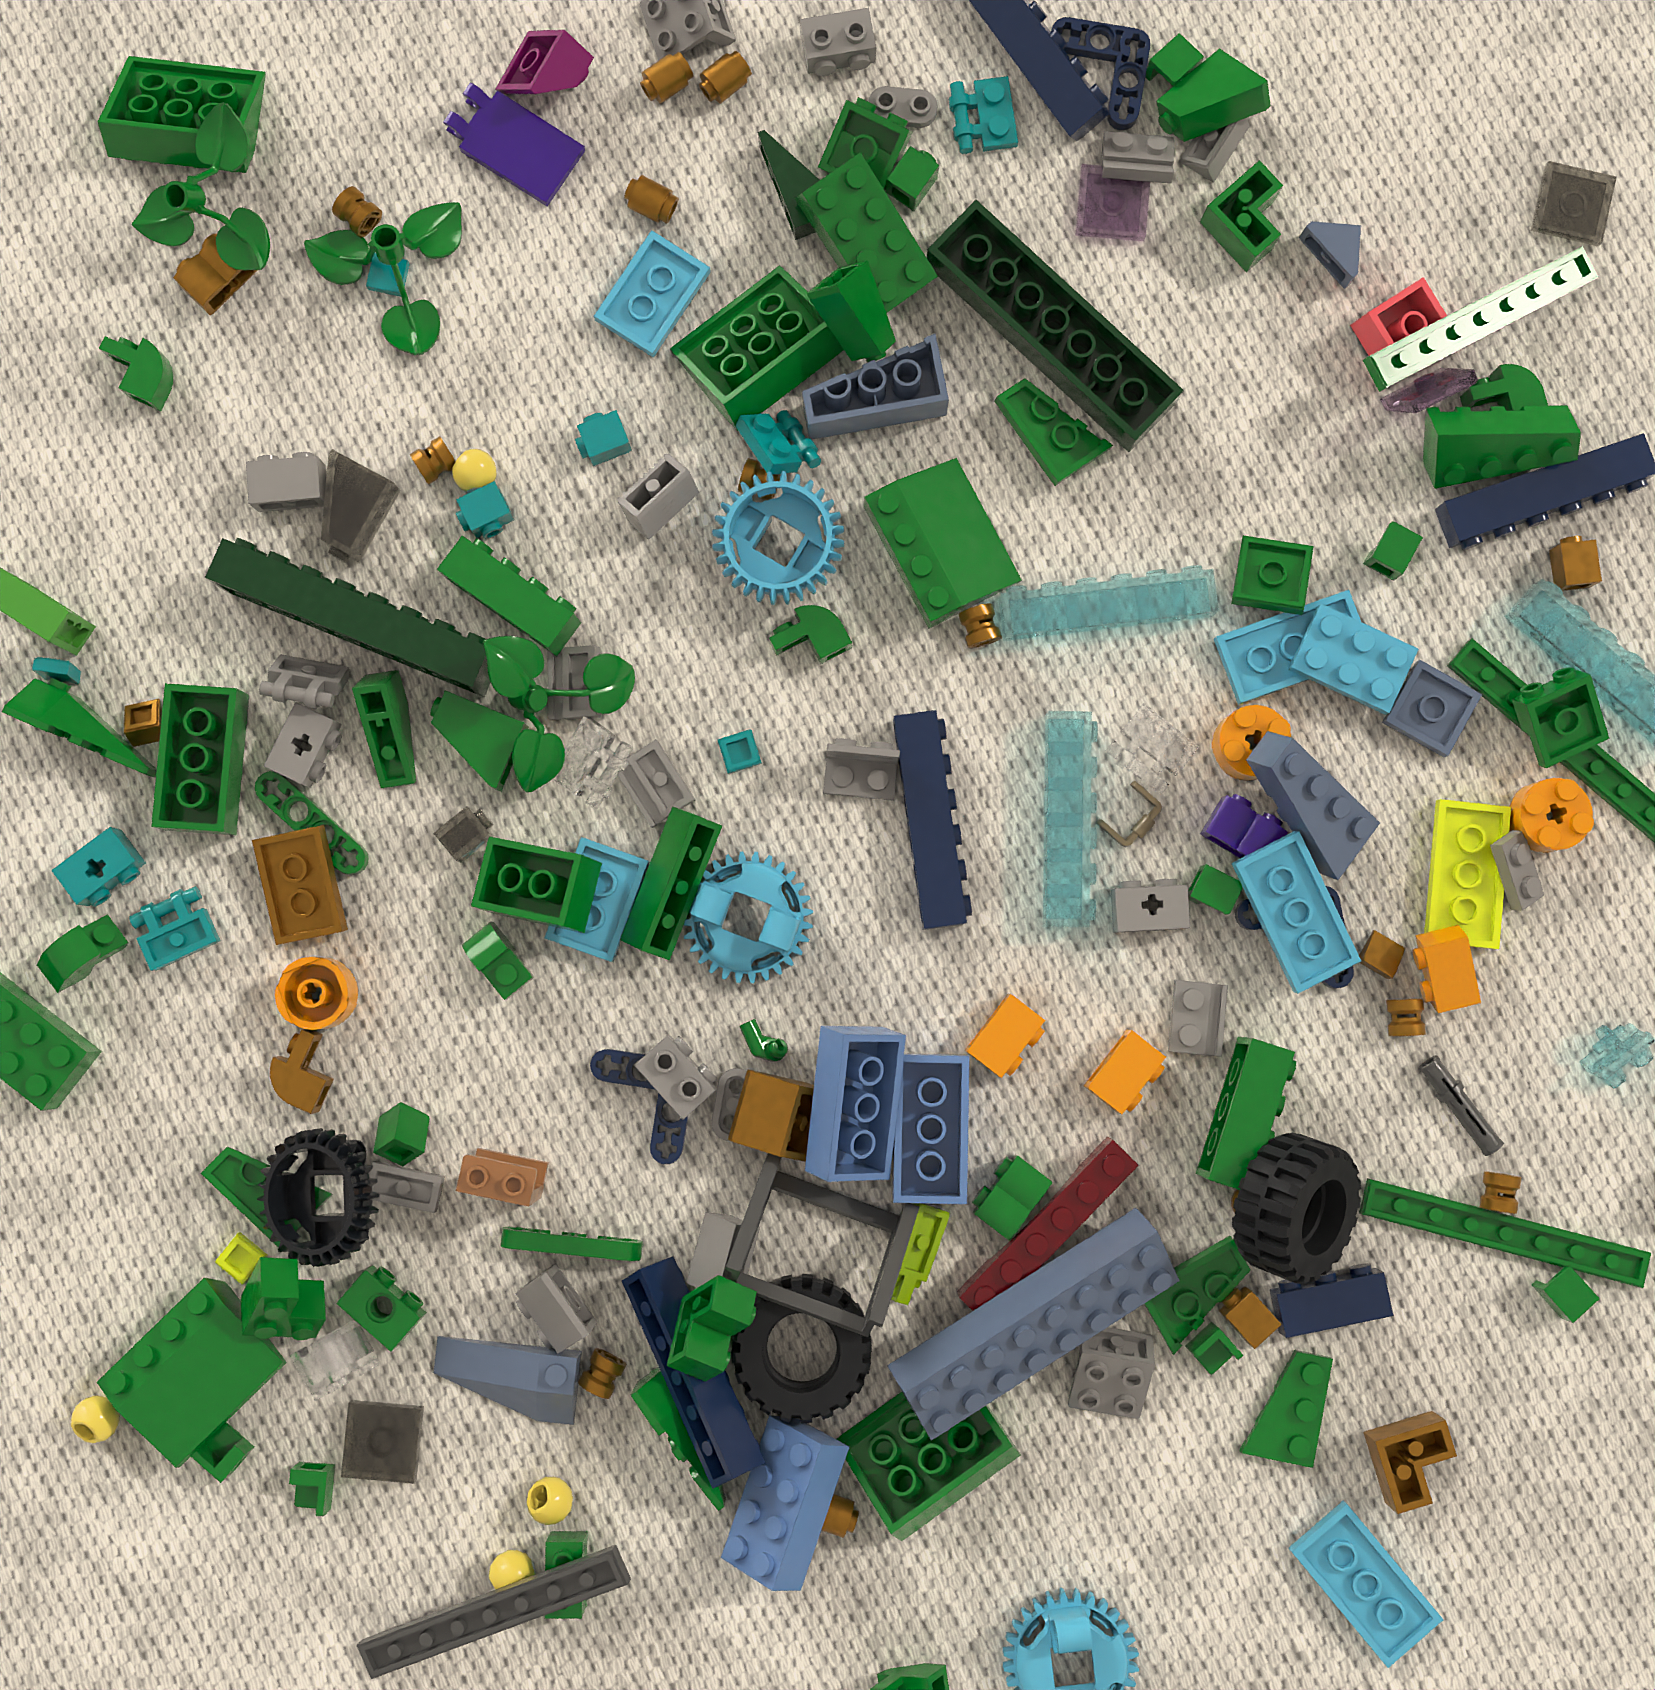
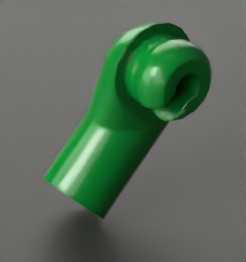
(763, 1046)

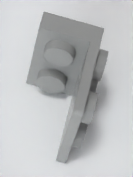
(685, 24)
(861, 770)
(1113, 1373)

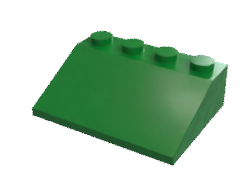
(163, 103)
(758, 347)
(941, 541)
(190, 1372)
(920, 1478)

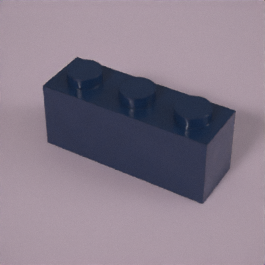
(1331, 1301)

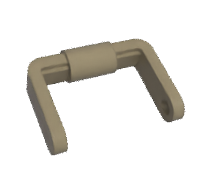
(1142, 826)

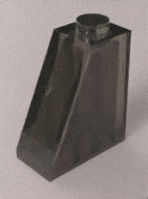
(353, 506)

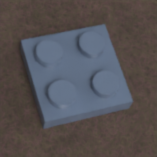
(1432, 708)

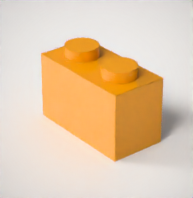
(1446, 969)
(1006, 1036)
(1125, 1072)

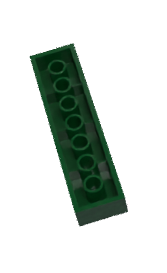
(1053, 326)
(350, 615)

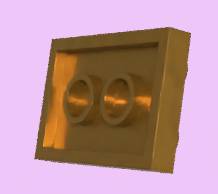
(299, 885)

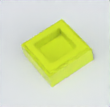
(240, 1258)

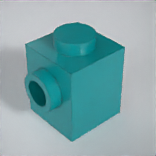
(602, 437)
(484, 511)

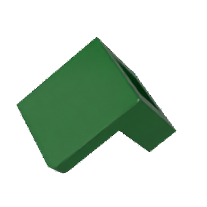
(1174, 60)
(1393, 551)
(1214, 889)
(401, 1134)
(1567, 1294)
(1212, 1348)
(223, 1452)
(313, 1485)

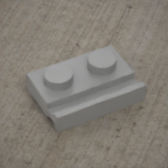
(1138, 157)
(566, 673)
(655, 783)
(1197, 1018)

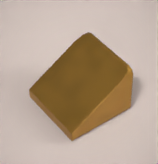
(143, 722)
(1381, 955)

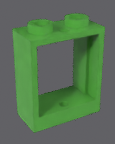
(43, 614)

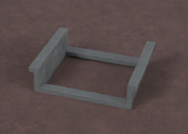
(898, 1225)

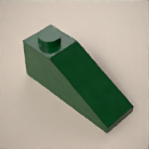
(790, 180)

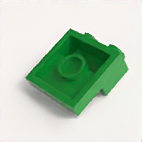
(863, 131)
(1561, 716)

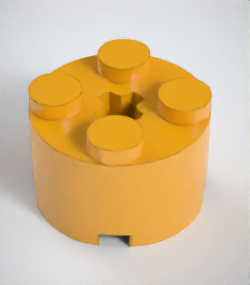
(1230, 735)
(1570, 813)
(300, 981)

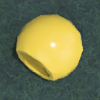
(474, 470)
(94, 1419)
(549, 1500)
(510, 1568)

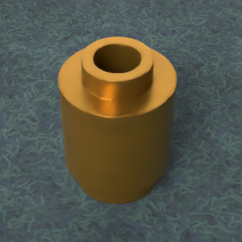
(666, 77)
(724, 77)
(651, 199)
(840, 1516)

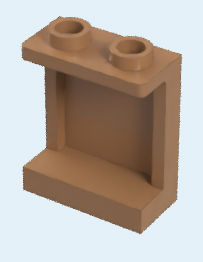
(502, 1177)

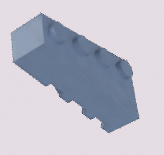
(880, 394)
(1312, 803)

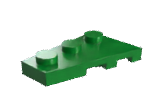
(1049, 433)
(237, 1179)
(1201, 1285)
(1293, 1415)

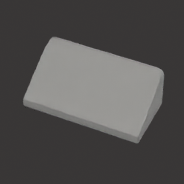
(1212, 150)

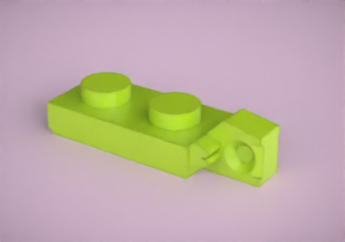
(920, 1251)

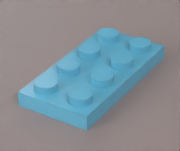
(1262, 652)
(1296, 912)
(1365, 1584)

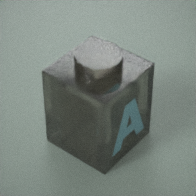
(465, 833)

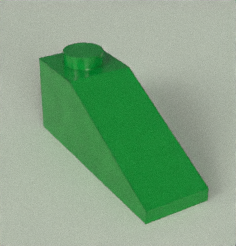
(387, 727)

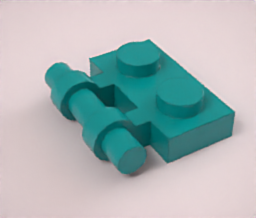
(994, 113)
(771, 444)
(179, 938)

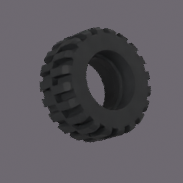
(1296, 1207)
(801, 1398)

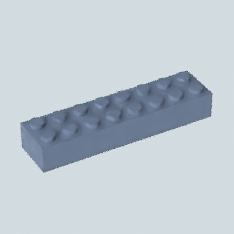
(1034, 1323)

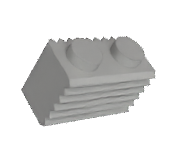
(658, 496)

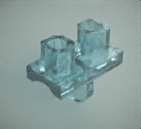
(1617, 1049)

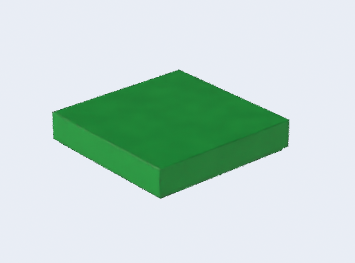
(1272, 575)

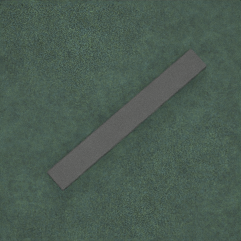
(494, 1611)

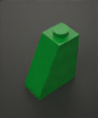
(1212, 97)
(854, 311)
(478, 735)

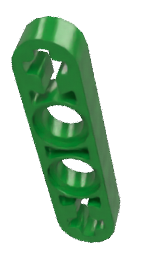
(315, 817)
(571, 1244)

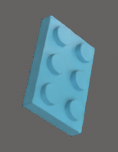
(652, 293)
(1353, 659)
(612, 902)

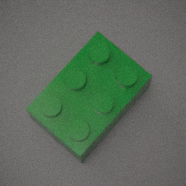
(536, 884)

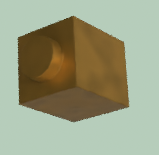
(1575, 563)
(1249, 1316)

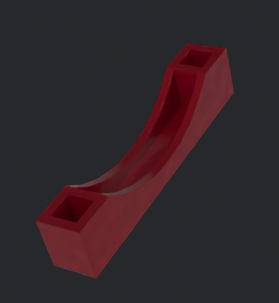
(1066, 1211)

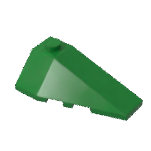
(68, 716)
(659, 1408)

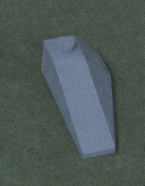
(514, 1375)

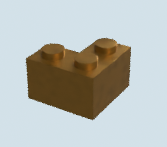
(1401, 1452)

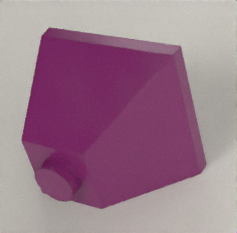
(546, 64)

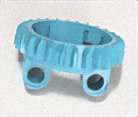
(749, 521)
(780, 930)
(1069, 1631)

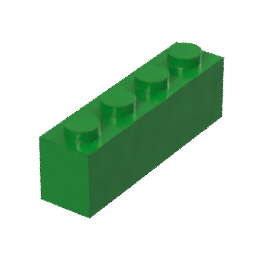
(510, 595)
(670, 883)

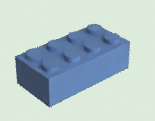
(855, 1103)
(932, 1130)
(785, 1504)

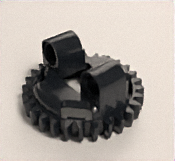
(293, 1196)

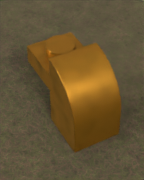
(292, 1077)

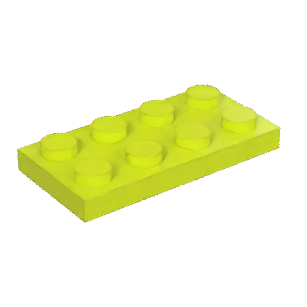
(1463, 871)

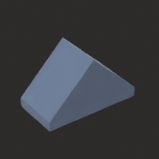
(1335, 247)

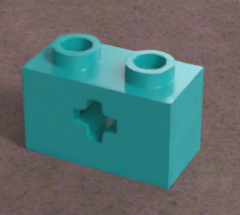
(80, 870)

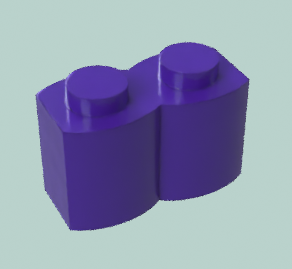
(1240, 828)

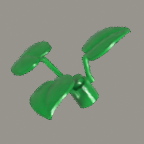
(166, 217)
(342, 253)
(512, 670)

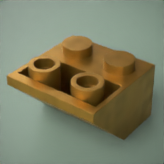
(773, 1115)

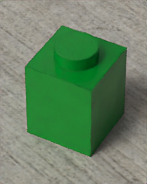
(912, 177)

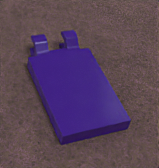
(515, 144)

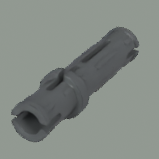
(1436, 1073)

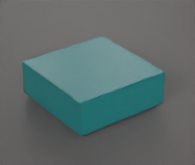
(382, 278)
(57, 669)
(739, 751)

